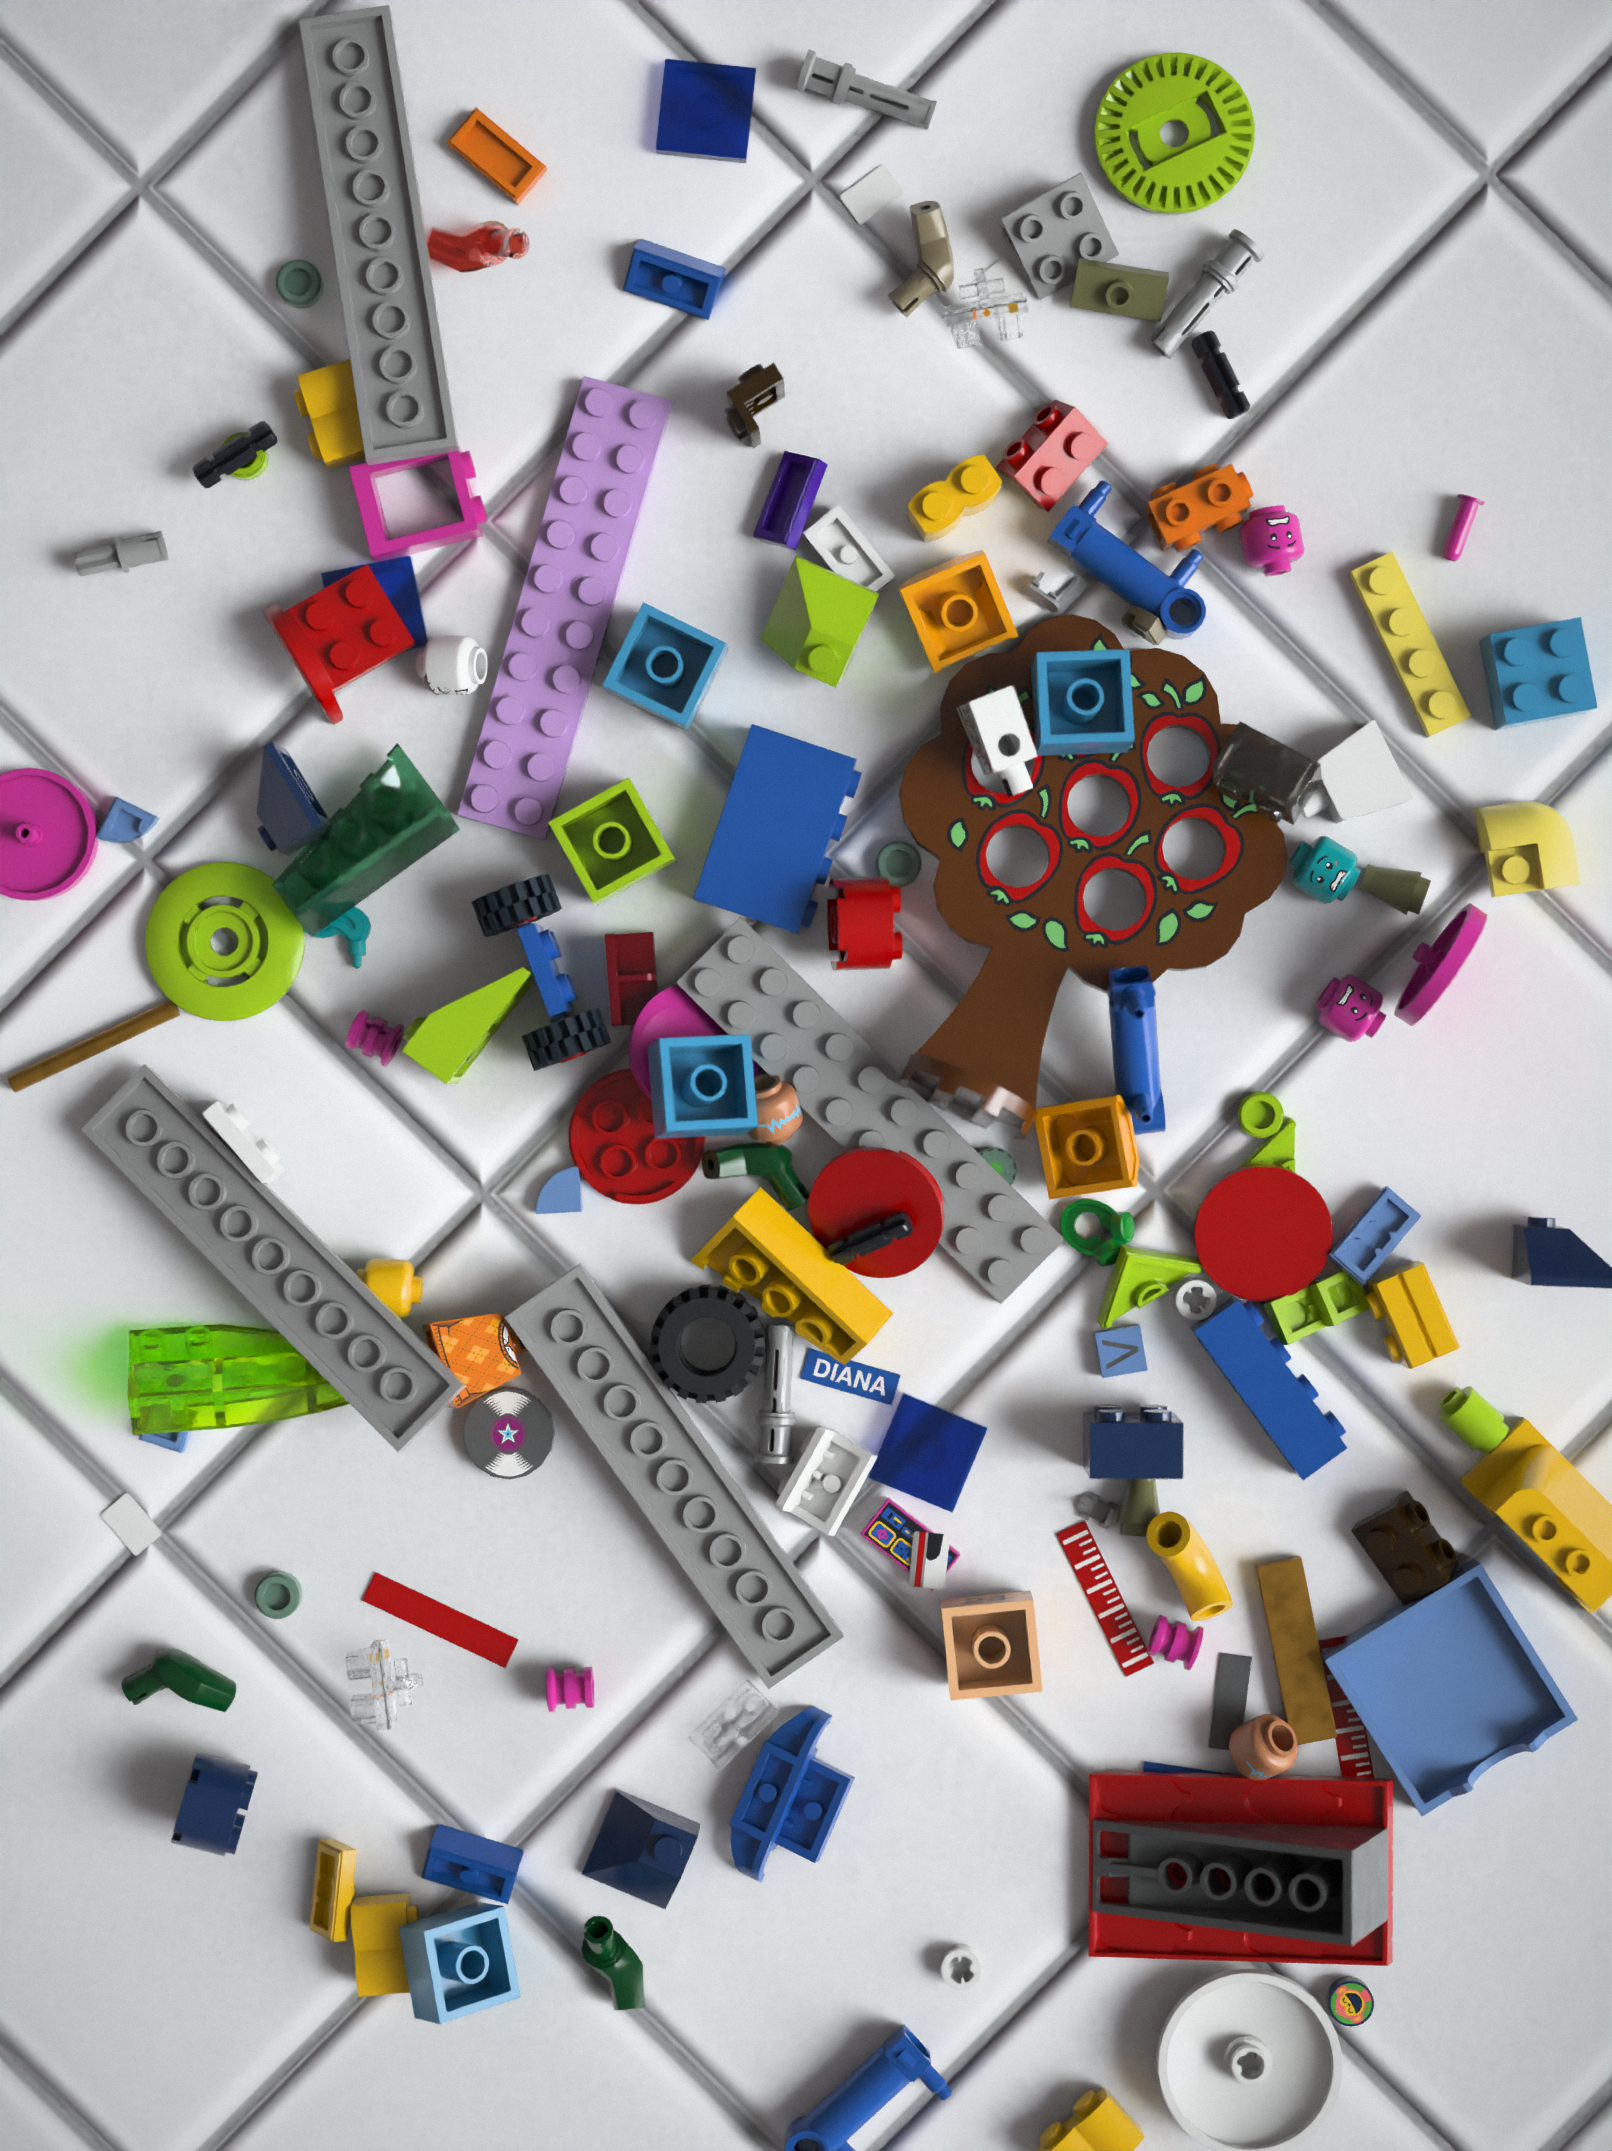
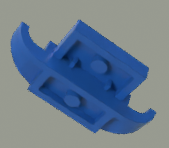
(788, 1797)

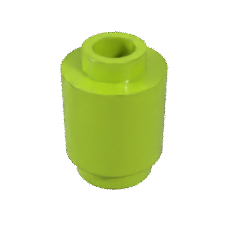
(1473, 1419)

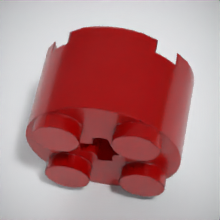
(863, 923)

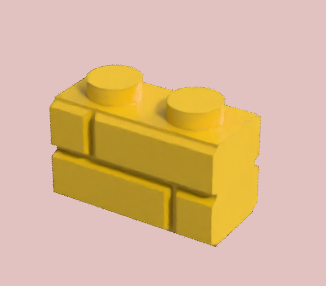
(1411, 1315)

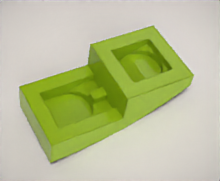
(1316, 1307)

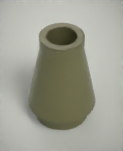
(1396, 887)
(1138, 1507)

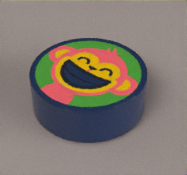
(1350, 2001)

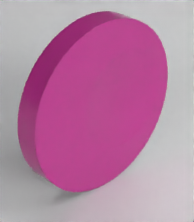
(44, 834)
(1440, 964)
(667, 1015)

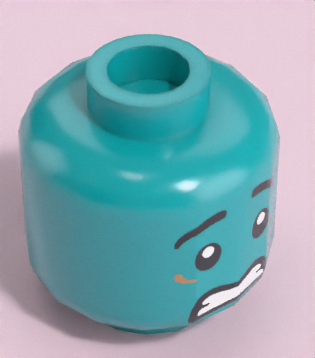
(1324, 869)

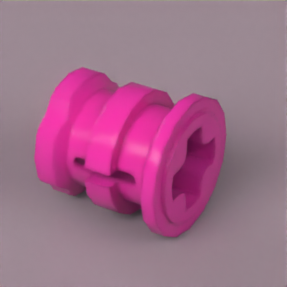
(374, 1037)
(1175, 1641)
(569, 1688)

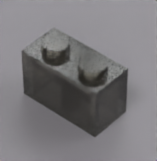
(1265, 774)

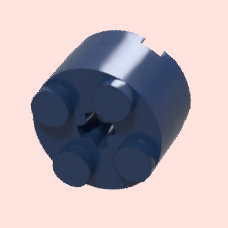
(211, 1803)

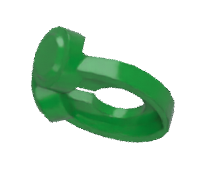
(1119, 1223)

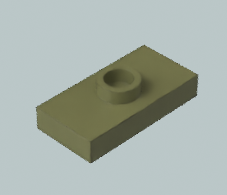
(1119, 289)

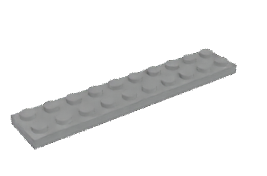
(378, 235)
(863, 1103)
(273, 1258)
(674, 1475)

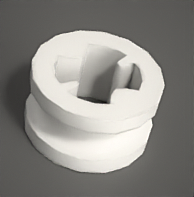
(1205, 1290)
(975, 1967)

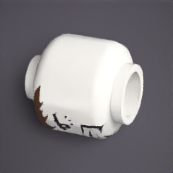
(452, 665)

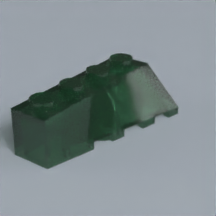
(366, 844)

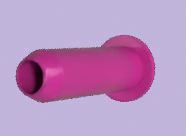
(1461, 527)

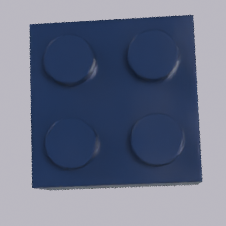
(1133, 1443)

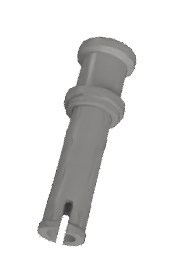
(843, 77)
(1218, 278)
(776, 1418)

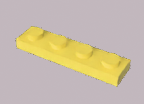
(1409, 644)

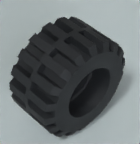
(696, 1382)

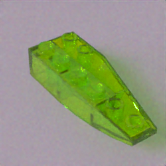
(219, 1379)

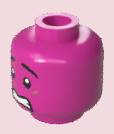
(1271, 540)
(1350, 1008)

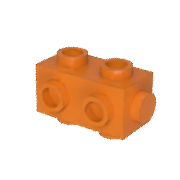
(1210, 501)

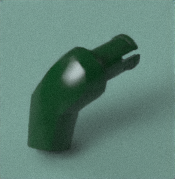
(758, 1160)
(184, 1677)
(615, 1962)

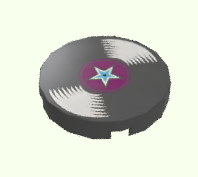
(508, 1433)

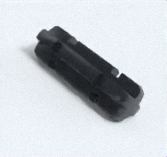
(1220, 374)
(234, 454)
(870, 1237)

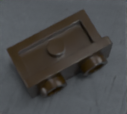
(755, 393)
(1407, 1548)

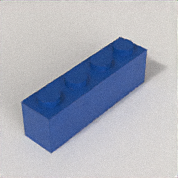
(1268, 1386)

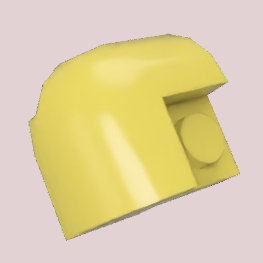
(1526, 848)

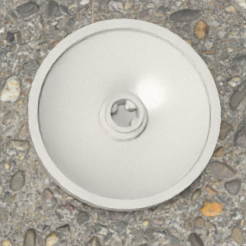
(1249, 2062)

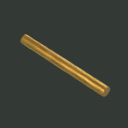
(93, 1046)

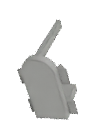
(1047, 600)
(1092, 1507)

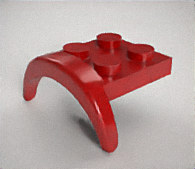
(340, 635)

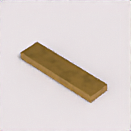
(1296, 1649)

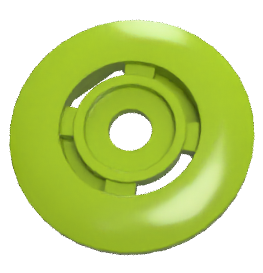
(1164, 91)
(181, 948)

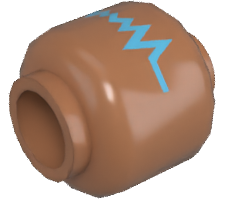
(776, 1109)
(1263, 1747)

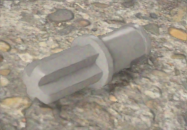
(122, 554)

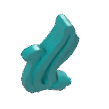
(355, 928)

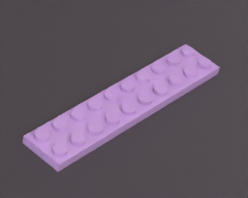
(565, 608)

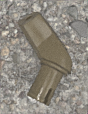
(933, 255)

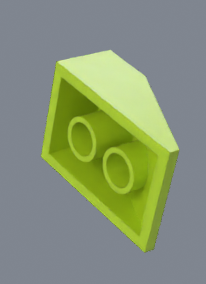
(458, 1032)

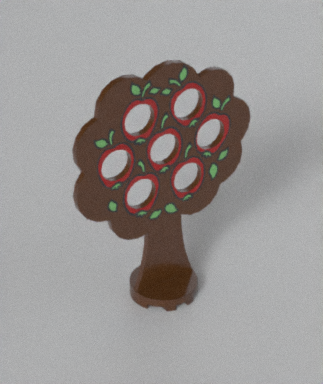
(995, 1037)

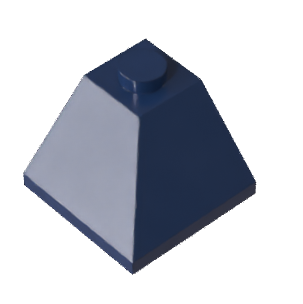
(287, 804)
(1555, 1257)
(641, 1849)

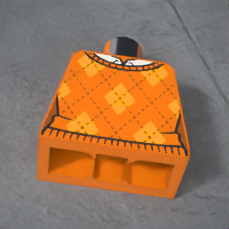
(477, 1351)

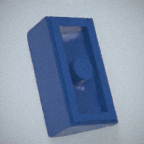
(673, 278)
(472, 1863)

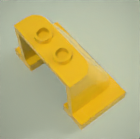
(1549, 1510)

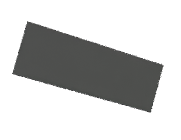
(1229, 1698)

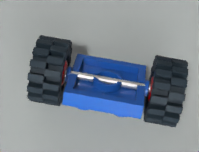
(516, 908)

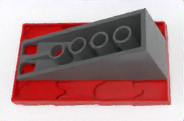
(1241, 1868)

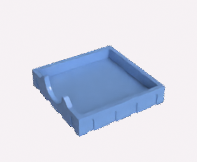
(1448, 1687)

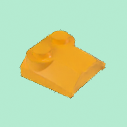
(957, 609)
(1087, 1146)

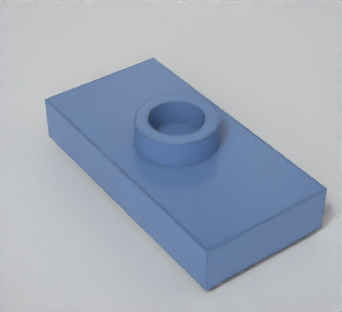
(1373, 1235)

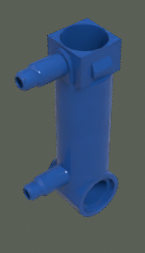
(1125, 569)
(1136, 1047)
(866, 2092)

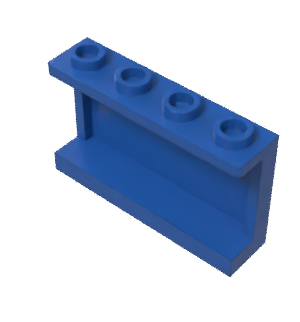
(777, 830)

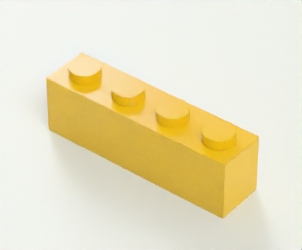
(794, 1278)

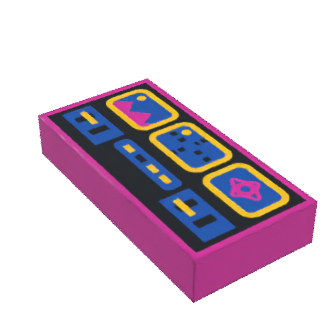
(893, 1531)

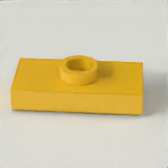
(333, 1890)

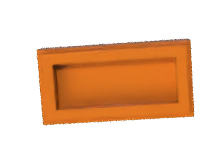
(496, 156)

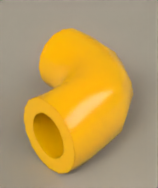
(1190, 1565)

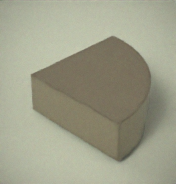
(1144, 624)

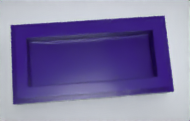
(790, 500)

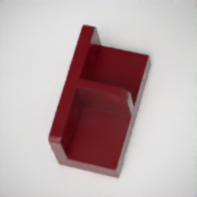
(630, 974)

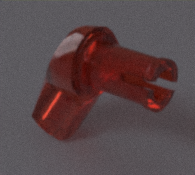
(477, 247)

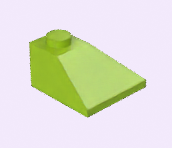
(818, 620)

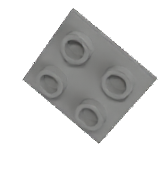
(1056, 232)

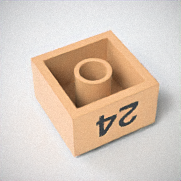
(991, 1645)

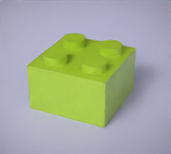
(612, 841)

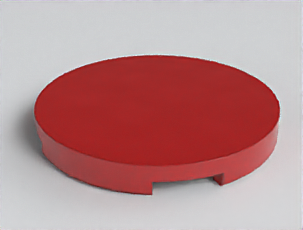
(617, 1147)
(868, 1186)
(1263, 1232)

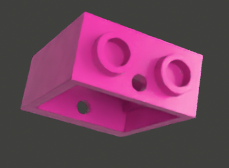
(373, 517)

